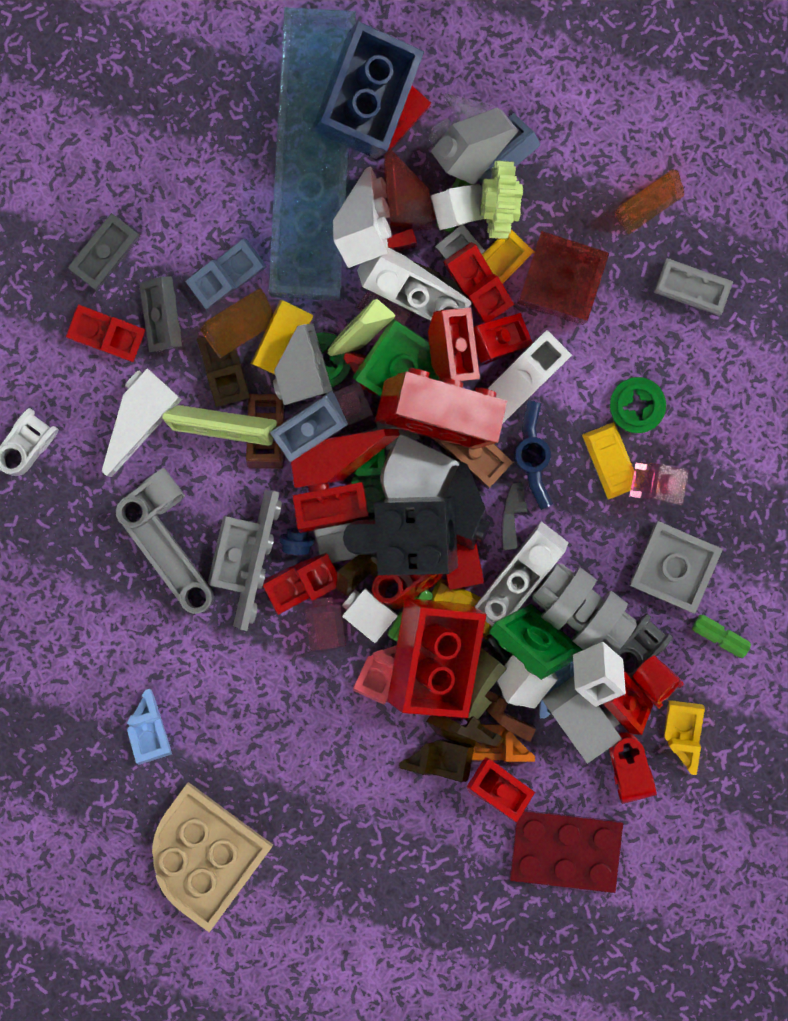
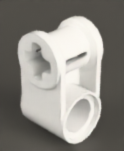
(26, 442)

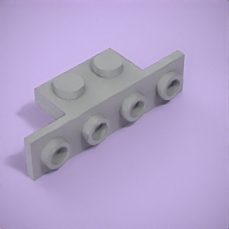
(241, 556)

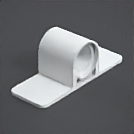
(457, 206)

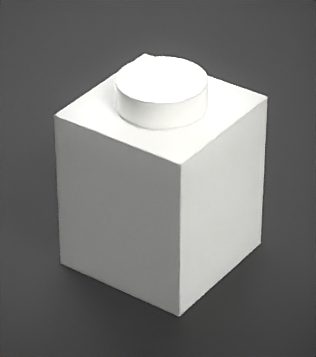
(368, 614)
(599, 674)
(521, 686)

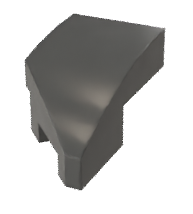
(514, 503)

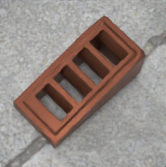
(265, 461)

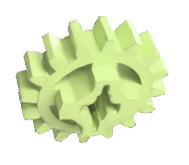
(501, 199)

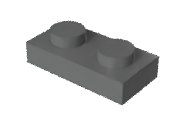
(104, 252)
(160, 314)

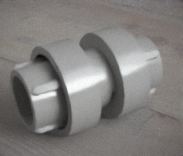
(570, 600)

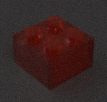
(563, 278)

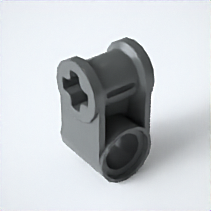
(642, 646)

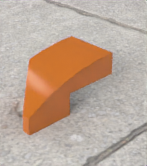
(509, 750)

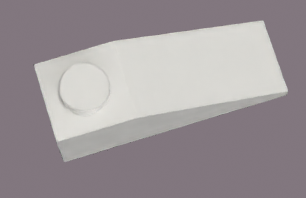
(137, 417)

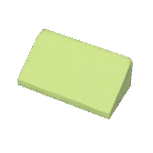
(362, 328)

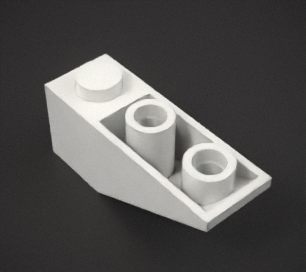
(361, 223)
(409, 285)
(530, 372)
(522, 573)

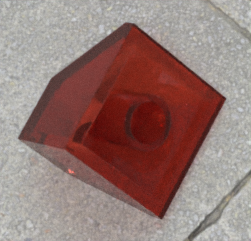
(406, 197)

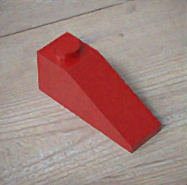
(338, 458)

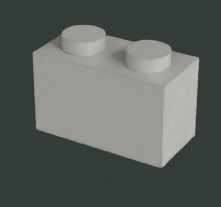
(585, 725)

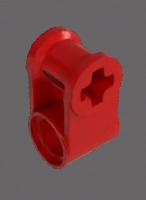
(408, 587)
(656, 680)
(632, 773)

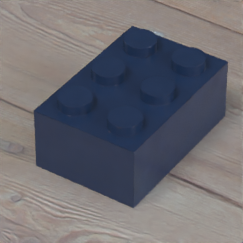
(367, 90)

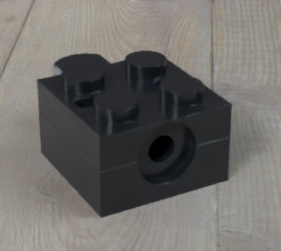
(408, 539)

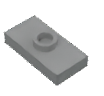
(693, 287)

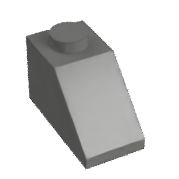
(474, 144)
(301, 369)

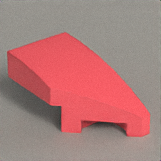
(376, 675)

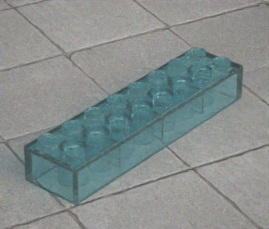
(309, 166)

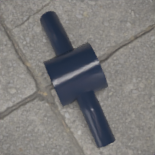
(530, 437)

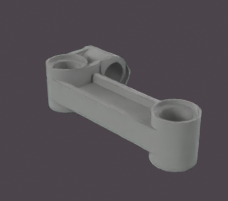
(156, 497)

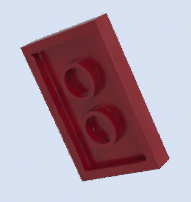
(566, 851)

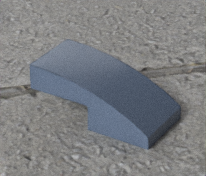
(226, 274)

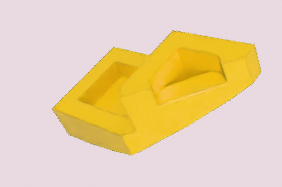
(684, 731)

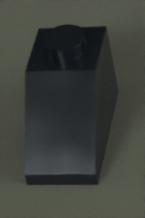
(469, 508)

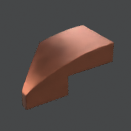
(516, 726)

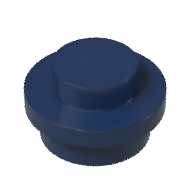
(296, 542)

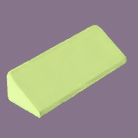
(220, 424)

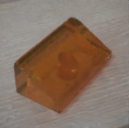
(650, 201)
(238, 323)

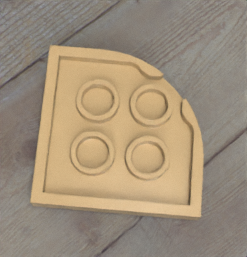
(204, 856)

